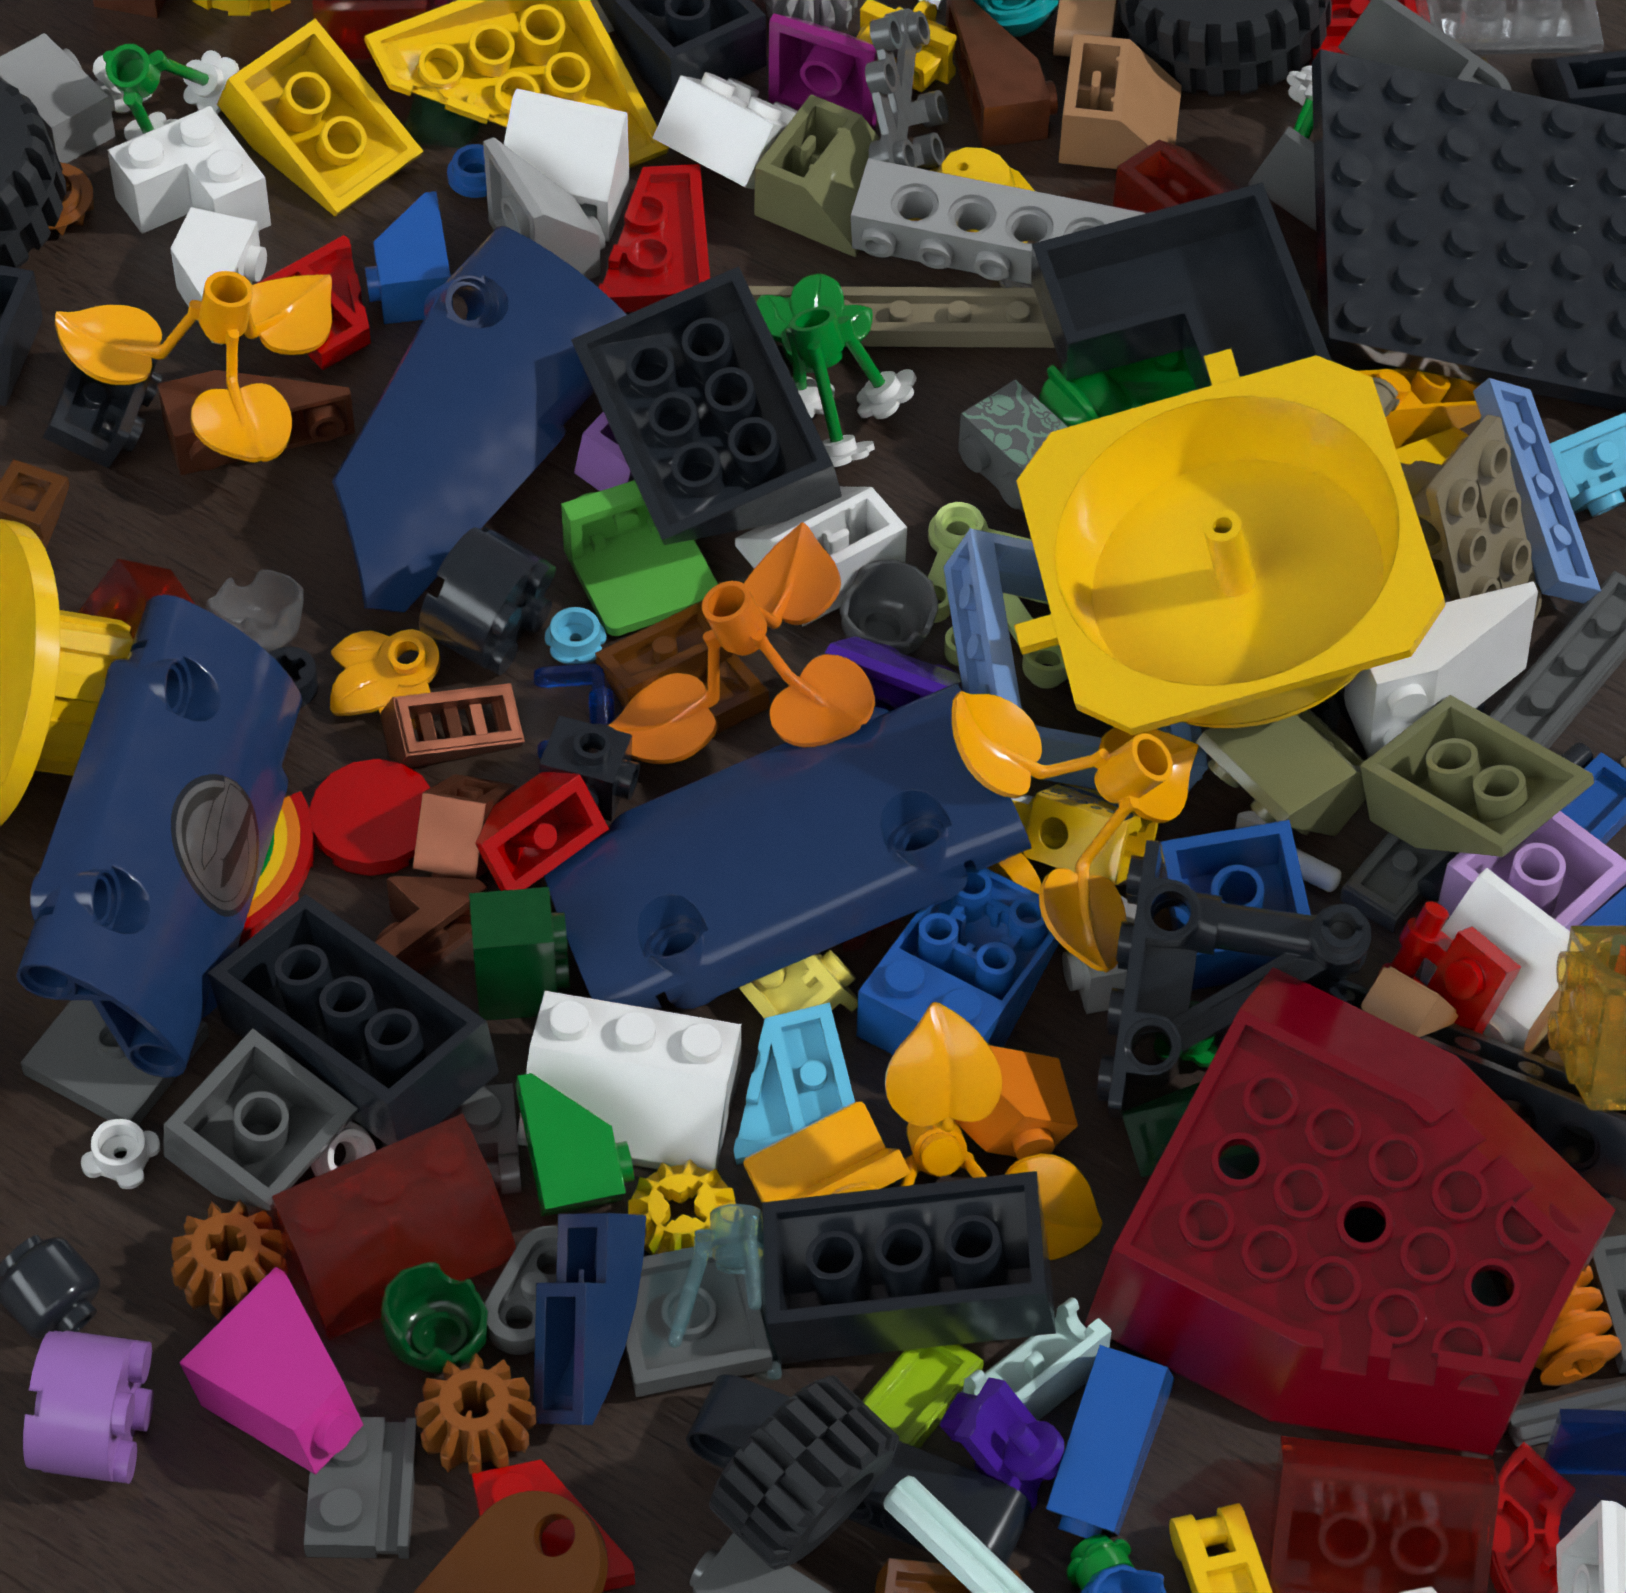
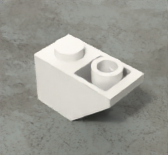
(213, 244)

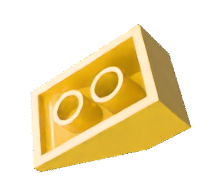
(317, 119)

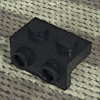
(99, 416)

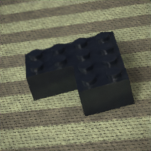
(1177, 281)

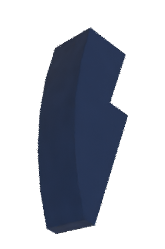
(586, 1314)

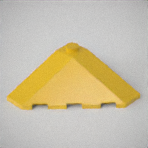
(482, 50)

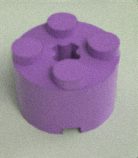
(88, 1406)

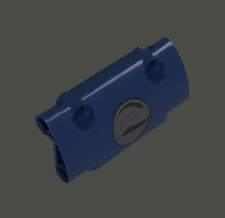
(163, 831)

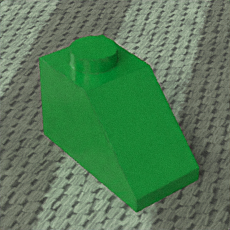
(570, 1150)

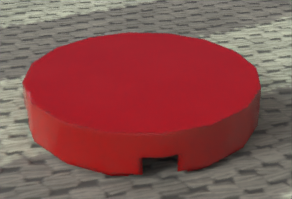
(368, 816)

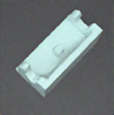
(1050, 1365)

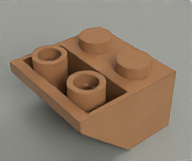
(1115, 103)

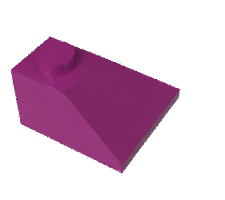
(819, 63)

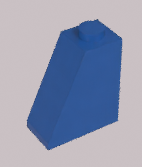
(1109, 1442)

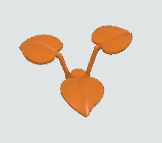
(819, 707)

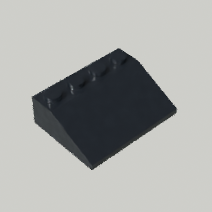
(707, 413)

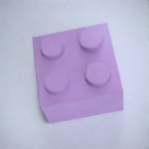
(1554, 868)

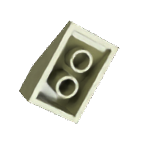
(1467, 783)

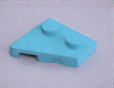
(794, 1079)

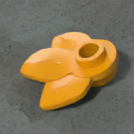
(374, 673)

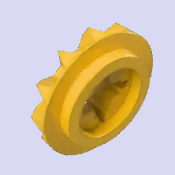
(677, 1184)

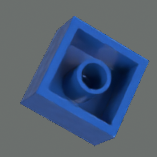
(1246, 868)

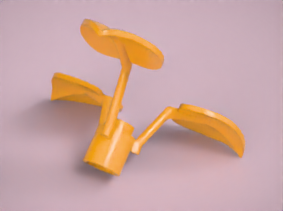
(241, 423)
(1136, 771)
(952, 1074)

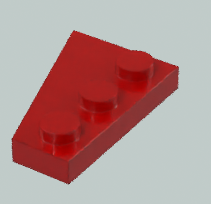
(661, 240)

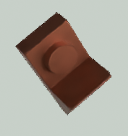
(431, 918)

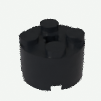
(488, 598)

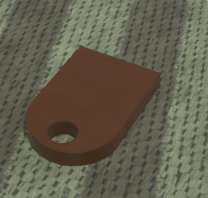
(507, 1556)

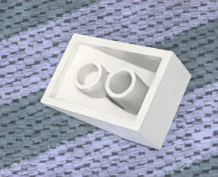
(1465, 654)

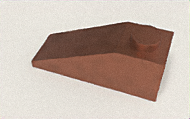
(999, 78)

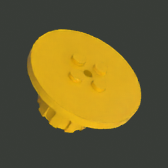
(48, 667)

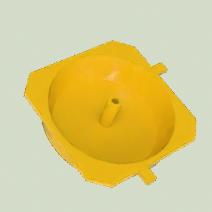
(1227, 549)

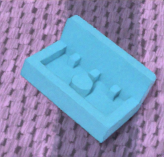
(1594, 466)

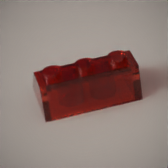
(392, 1212)
(1380, 1520)

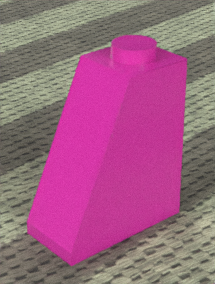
(274, 1377)

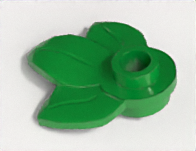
(811, 292)

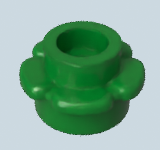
(1094, 1555)

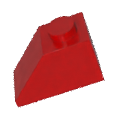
(538, 828)

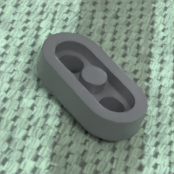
(515, 1291)

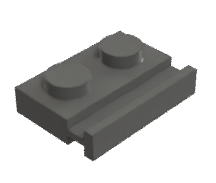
(365, 1494)

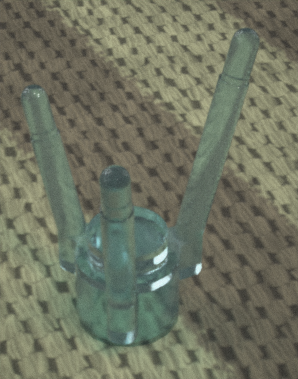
(738, 1248)

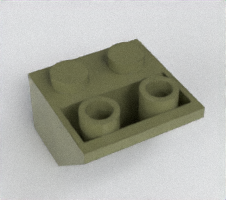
(815, 173)
(1291, 770)

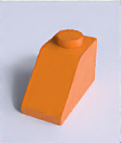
(1031, 1109)

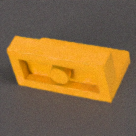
(825, 1157)

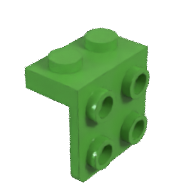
(626, 565)

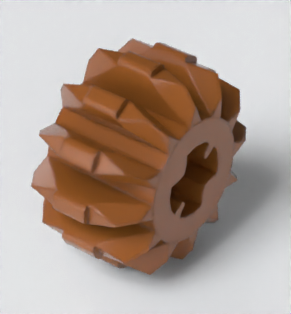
(225, 1256)
(501, 1408)

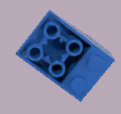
(967, 953)

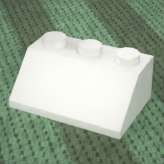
(644, 1071)

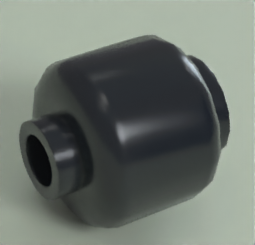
(48, 1286)

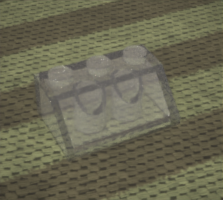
(1517, 25)

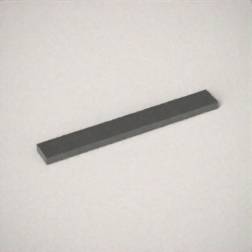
(1537, 708)

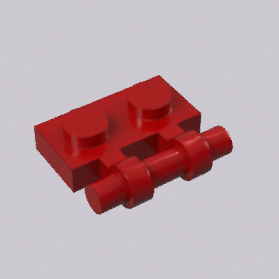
(1469, 971)

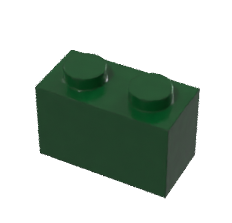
(517, 951)

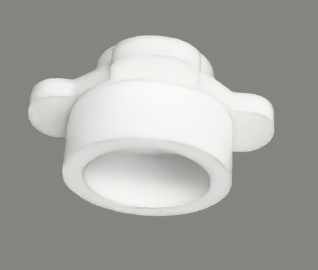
(115, 1137)

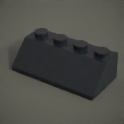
(907, 1268)

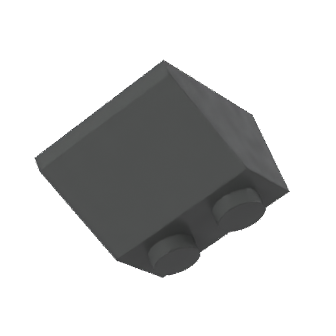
(255, 1124)

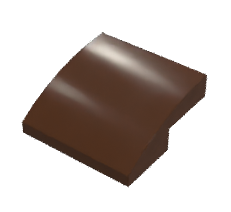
(679, 647)

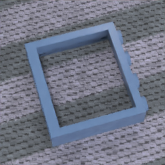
(975, 582)

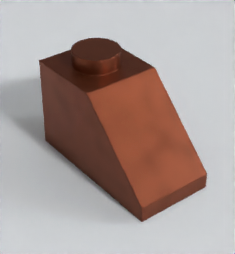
(451, 823)

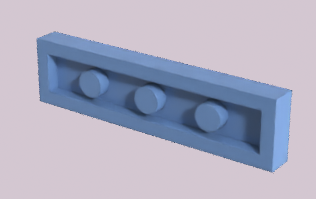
(1557, 545)

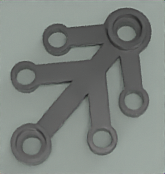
(891, 83)

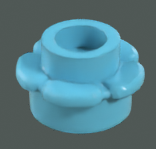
(575, 624)

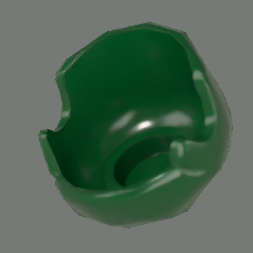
(433, 1318)

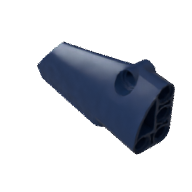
(467, 412)

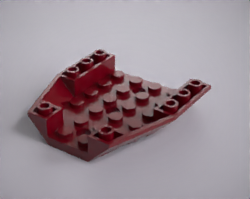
(1269, 1293)

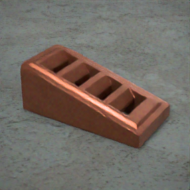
(429, 750)

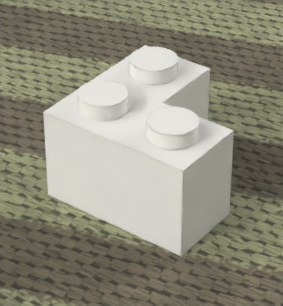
(185, 167)

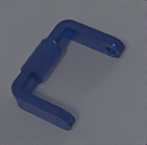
(600, 698)

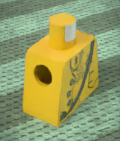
(1067, 820)

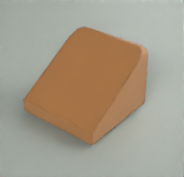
(1407, 1004)

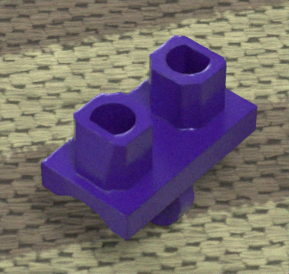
(1005, 1437)

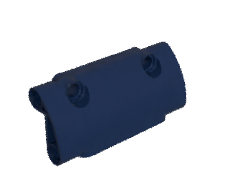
(780, 859)

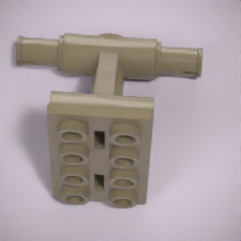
(1470, 511)

